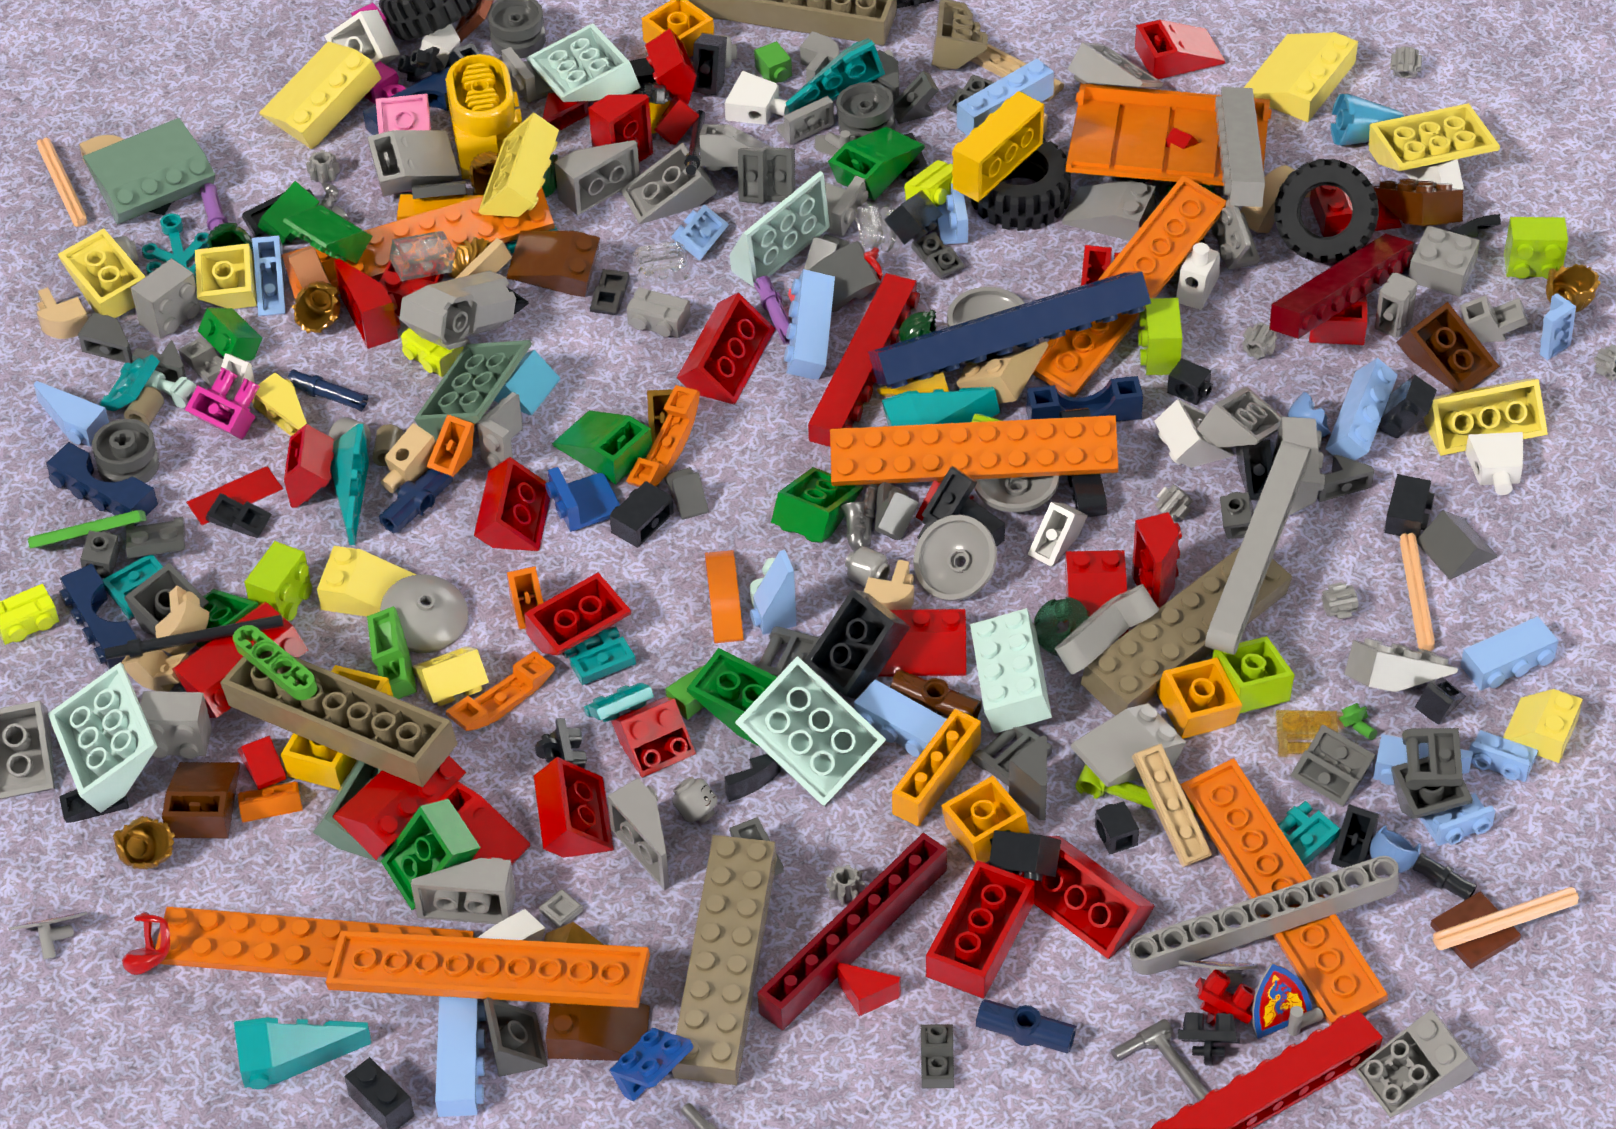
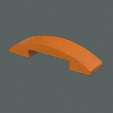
(670, 441)
(724, 596)
(496, 702)

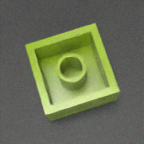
(1535, 246)
(1160, 336)
(280, 580)
(1257, 674)

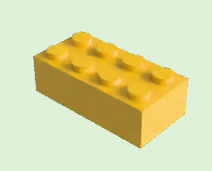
(997, 146)
(316, 762)

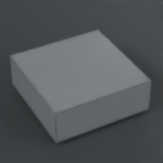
(561, 908)

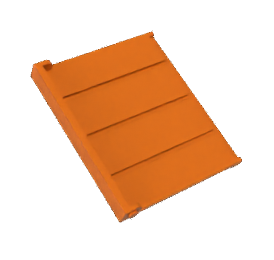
(1126, 129)

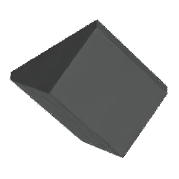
(1454, 545)
(151, 599)
(1029, 778)
(1429, 798)
(514, 1038)

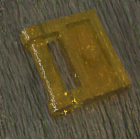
(1300, 726)

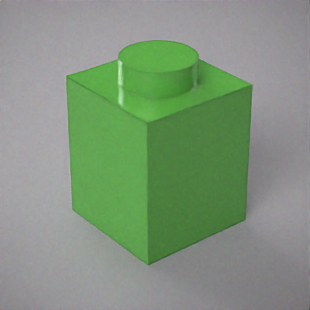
(773, 62)

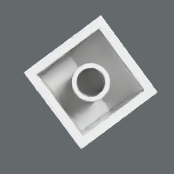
(367, 35)
(1186, 444)

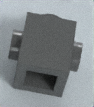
(1236, 514)
(101, 551)

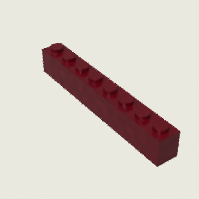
(1340, 286)
(852, 931)

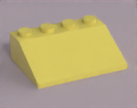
(1304, 72)
(322, 93)
(1430, 138)

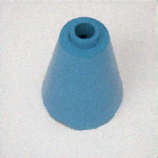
(1355, 117)

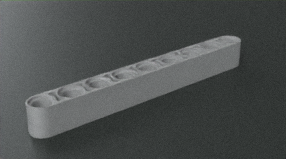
(1257, 548)
(1274, 904)

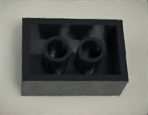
(856, 644)

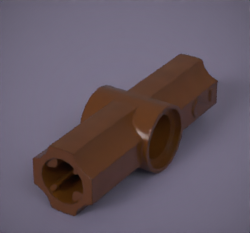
(934, 695)

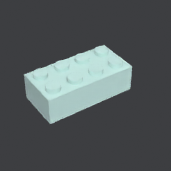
(1010, 671)

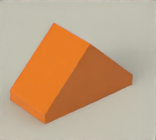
(453, 446)
(524, 592)

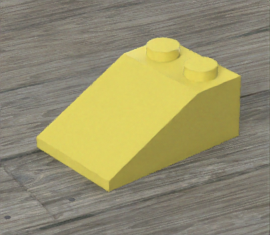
(102, 273)
(356, 581)

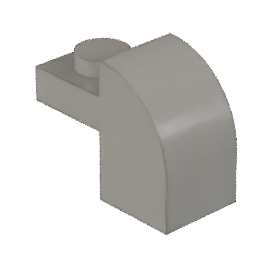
(817, 53)
(1492, 323)

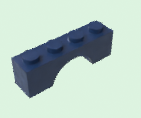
(433, 86)
(1119, 398)
(74, 469)
(86, 594)

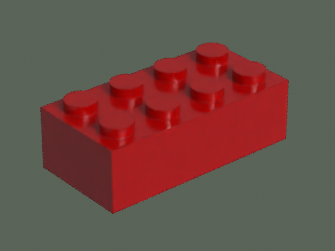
(980, 929)

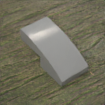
(202, 359)

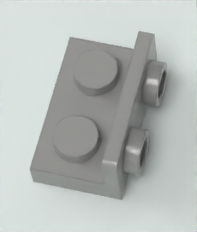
(807, 120)

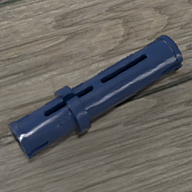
(317, 386)

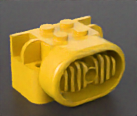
(480, 106)

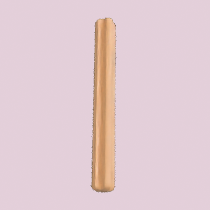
(62, 182)
(1417, 592)
(1505, 918)

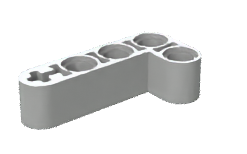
(1105, 627)

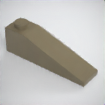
(956, 36)

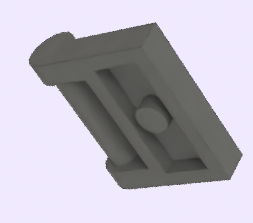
(155, 538)
(797, 645)
(1443, 756)
(1000, 766)

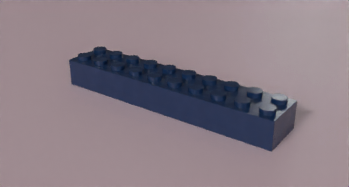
(1010, 327)

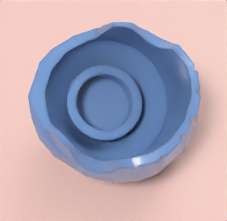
(1304, 408)
(1395, 846)

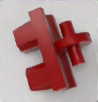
(1219, 1000)

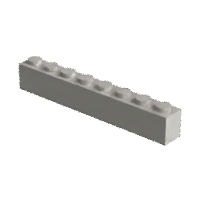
(1239, 147)

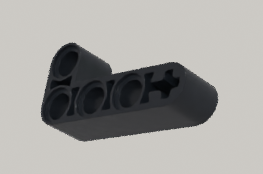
(1087, 488)

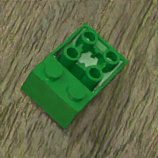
(876, 158)
(329, 233)
(606, 443)

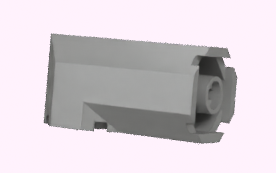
(459, 308)

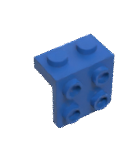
(583, 500)
(649, 1061)

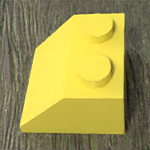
(226, 276)
(451, 675)
(1545, 722)

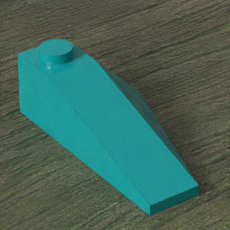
(852, 66)
(940, 406)
(349, 476)
(279, 1051)

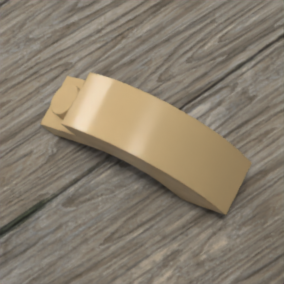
(1262, 218)

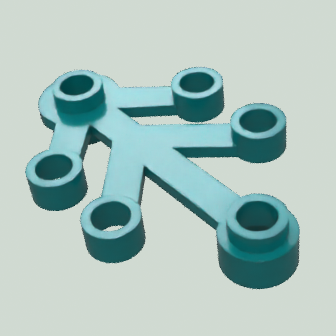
(172, 226)

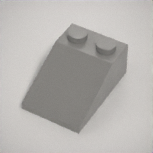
(1102, 65)
(595, 174)
(667, 188)
(1111, 208)
(1111, 745)
(25, 750)
(638, 826)
(467, 892)

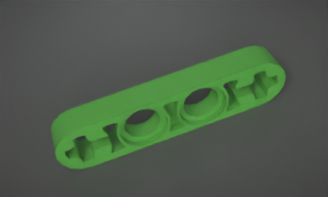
(278, 659)

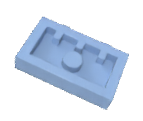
(954, 221)
(701, 231)
(1557, 327)
(1502, 756)
(1455, 823)

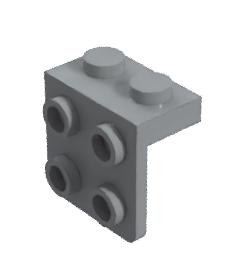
(524, 77)
(844, 203)
(1235, 238)
(498, 429)

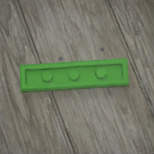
(82, 529)

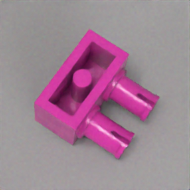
(217, 411)

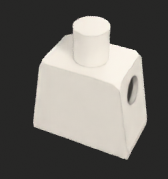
(754, 100)
(1200, 265)
(1496, 459)

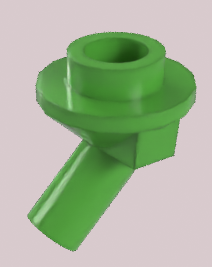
(1354, 716)

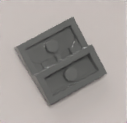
(765, 174)
(439, 189)
(852, 274)
(1333, 765)

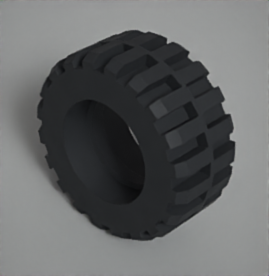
(422, 17)
(1309, 177)
(1032, 203)

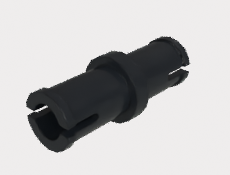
(1444, 877)

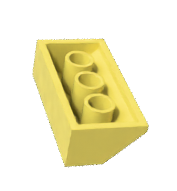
(520, 168)
(1486, 410)

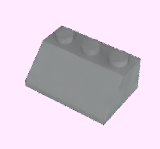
(1239, 420)
(1304, 433)

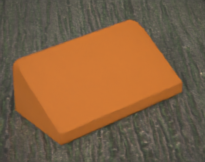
(269, 801)

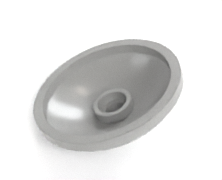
(979, 303)
(1031, 494)
(944, 547)
(429, 626)

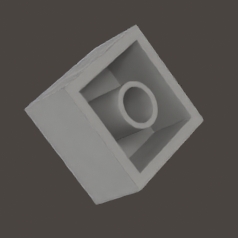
(1444, 260)
(166, 298)
(177, 722)

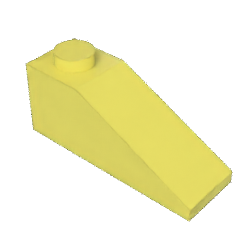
(279, 403)

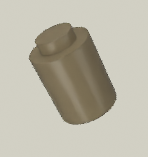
(145, 406)
(385, 439)

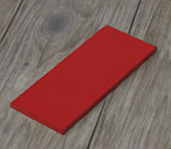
(247, 488)

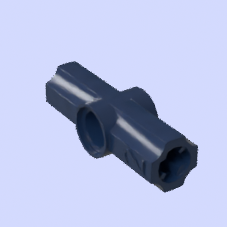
(414, 500)
(1010, 1022)

